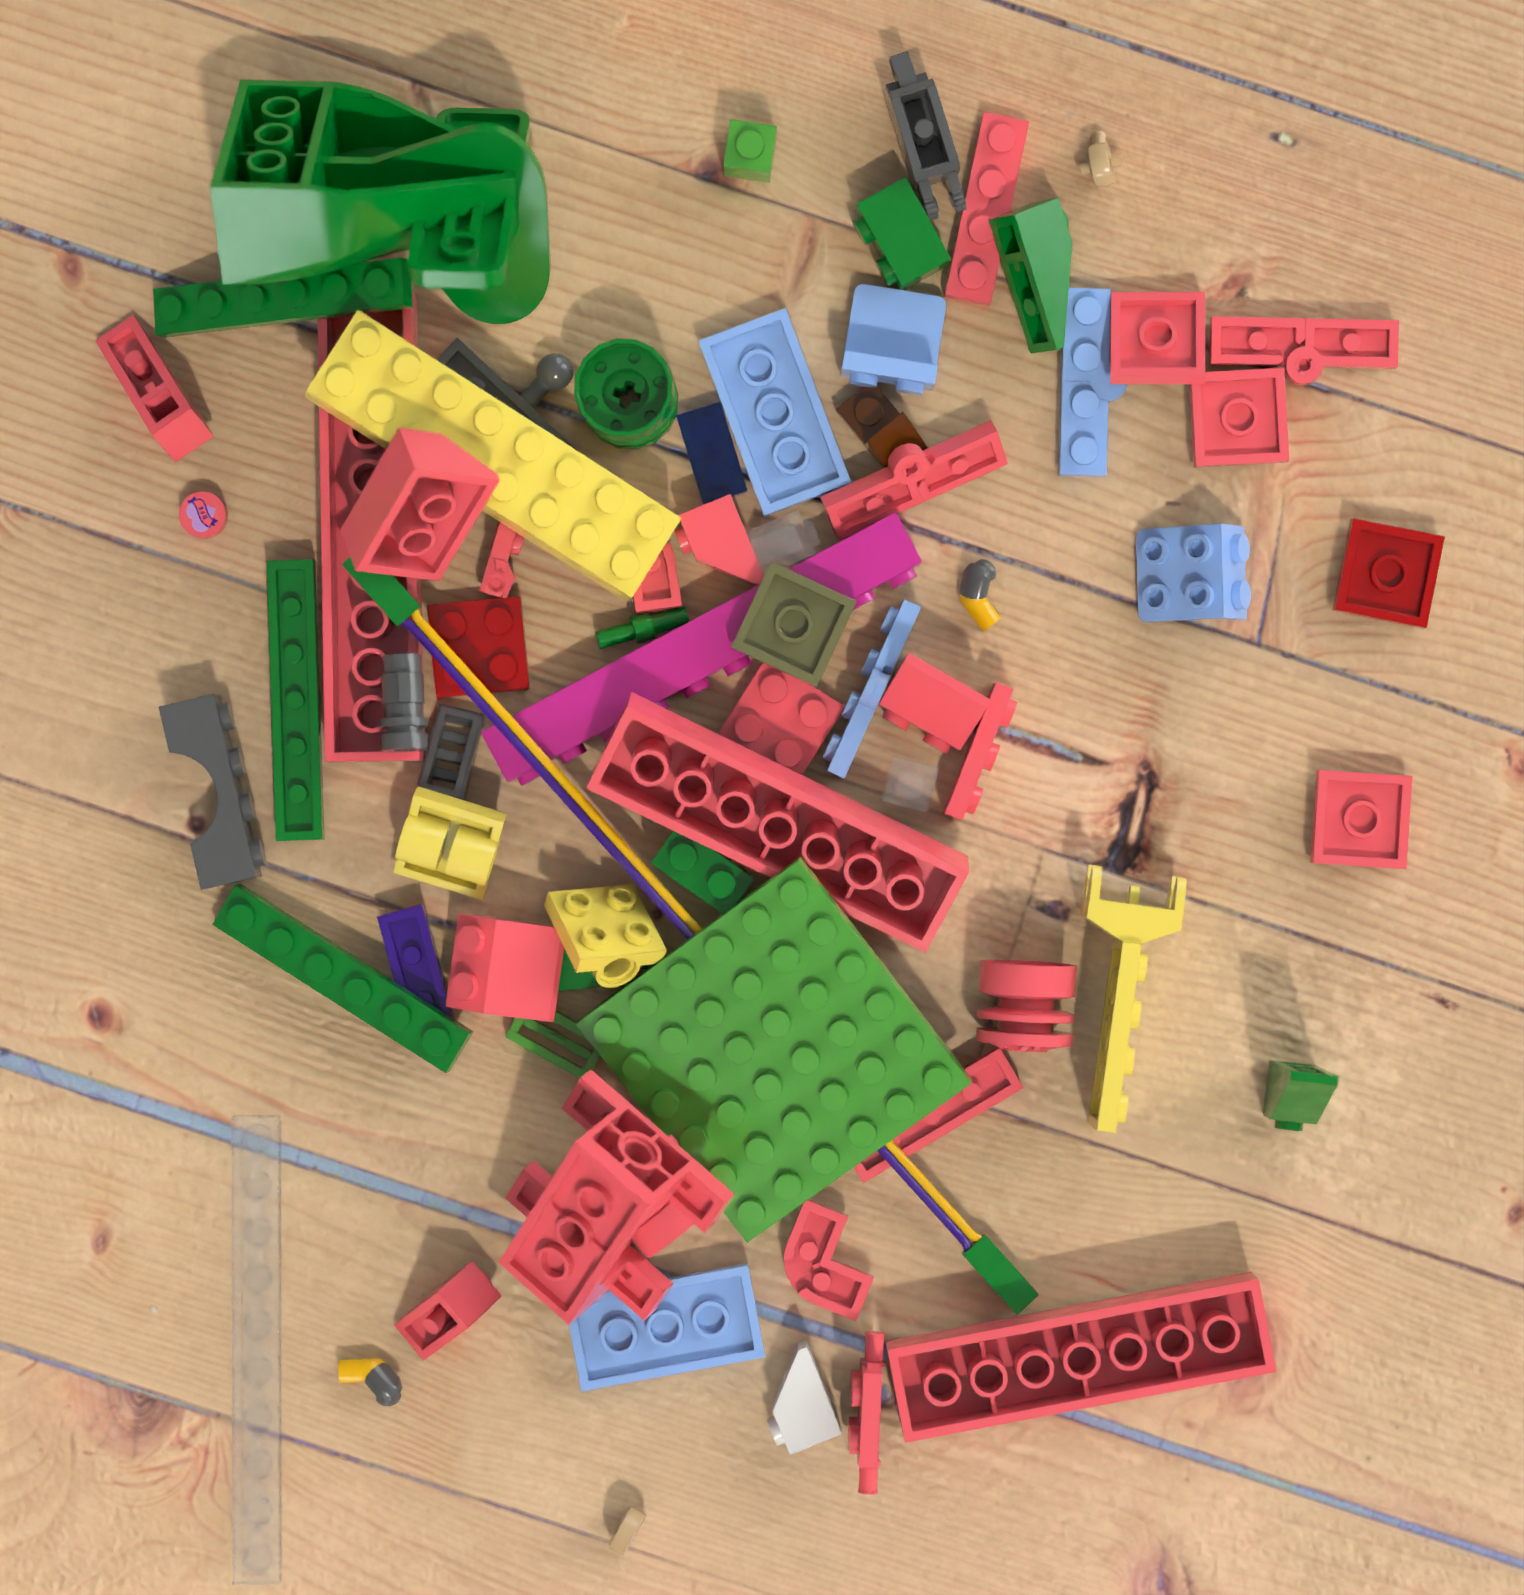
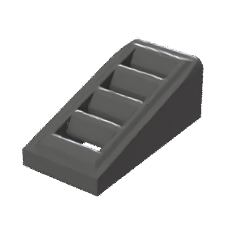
(461, 779)

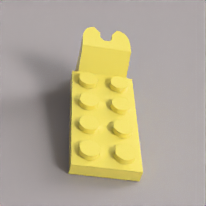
(1130, 927)

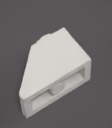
(802, 1405)

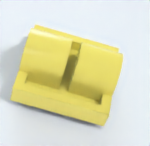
(449, 843)
(605, 931)

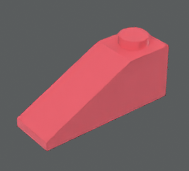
(154, 389)

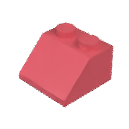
(933, 704)
(505, 968)

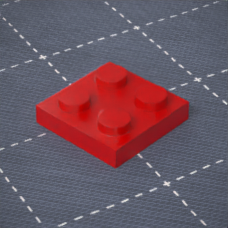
(1388, 573)
(488, 641)

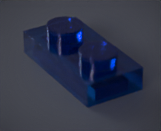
(711, 453)

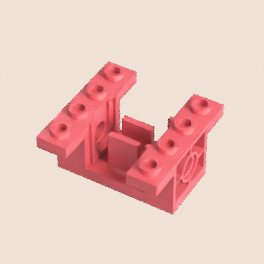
(604, 1189)

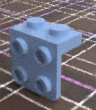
(893, 338)
(1192, 573)

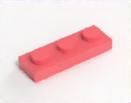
(980, 753)

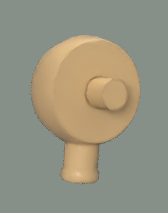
(1101, 161)

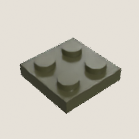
(793, 624)

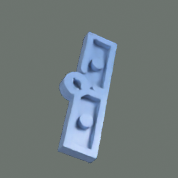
(1086, 384)
(878, 670)

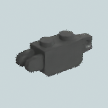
(923, 134)

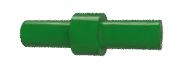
(642, 627)

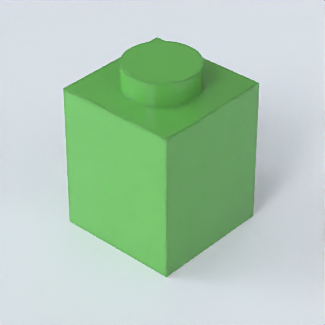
(750, 150)

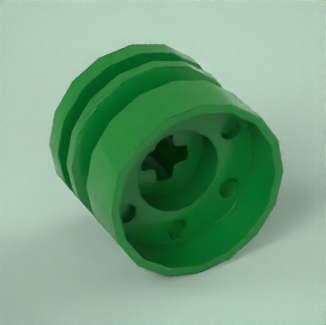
(611, 372)

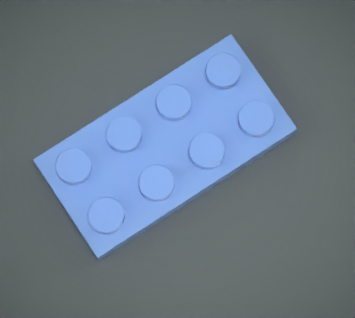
(774, 412)
(698, 1325)

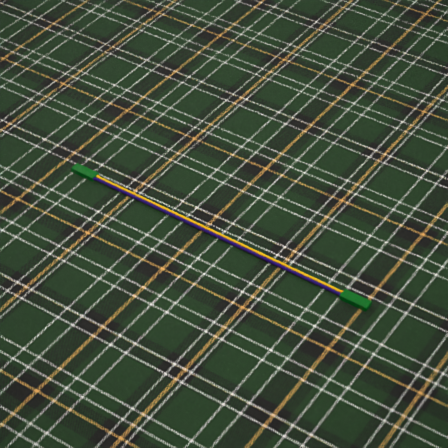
(399, 606)

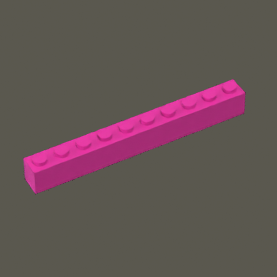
(694, 652)

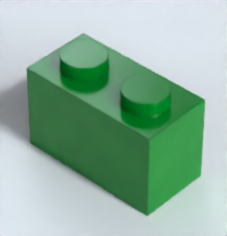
(900, 235)
(703, 871)

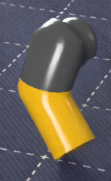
(974, 593)
(376, 1375)

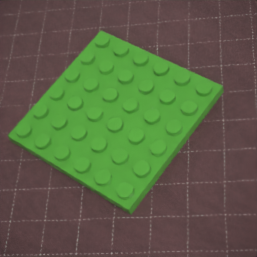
(775, 1048)

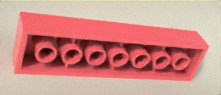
(775, 815)
(1080, 1356)

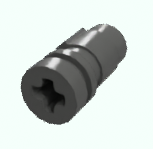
(403, 704)

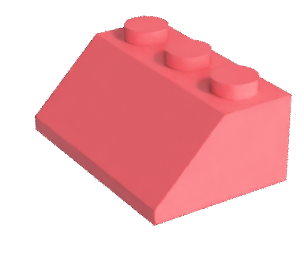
(417, 506)

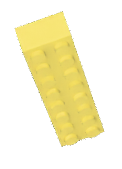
(544, 485)

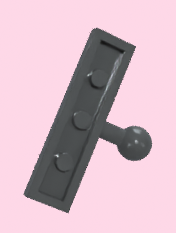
(552, 372)

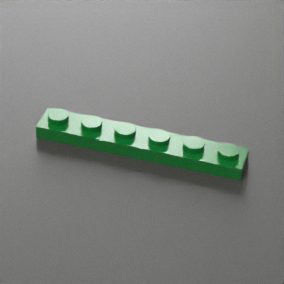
(220, 307)
(295, 700)
(342, 978)

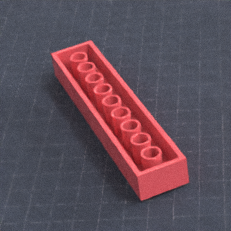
(353, 624)

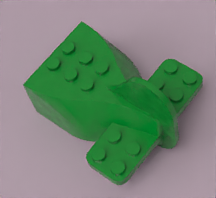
(350, 175)

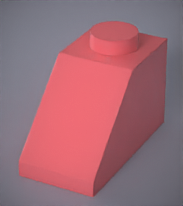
(719, 540)
(448, 1310)

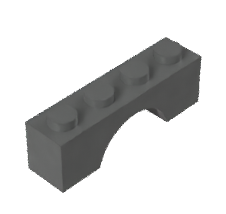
(227, 848)

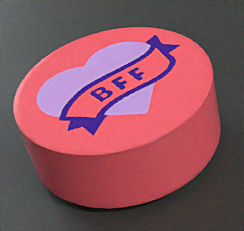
(203, 515)

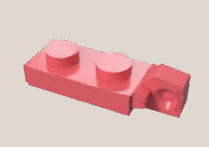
(498, 575)

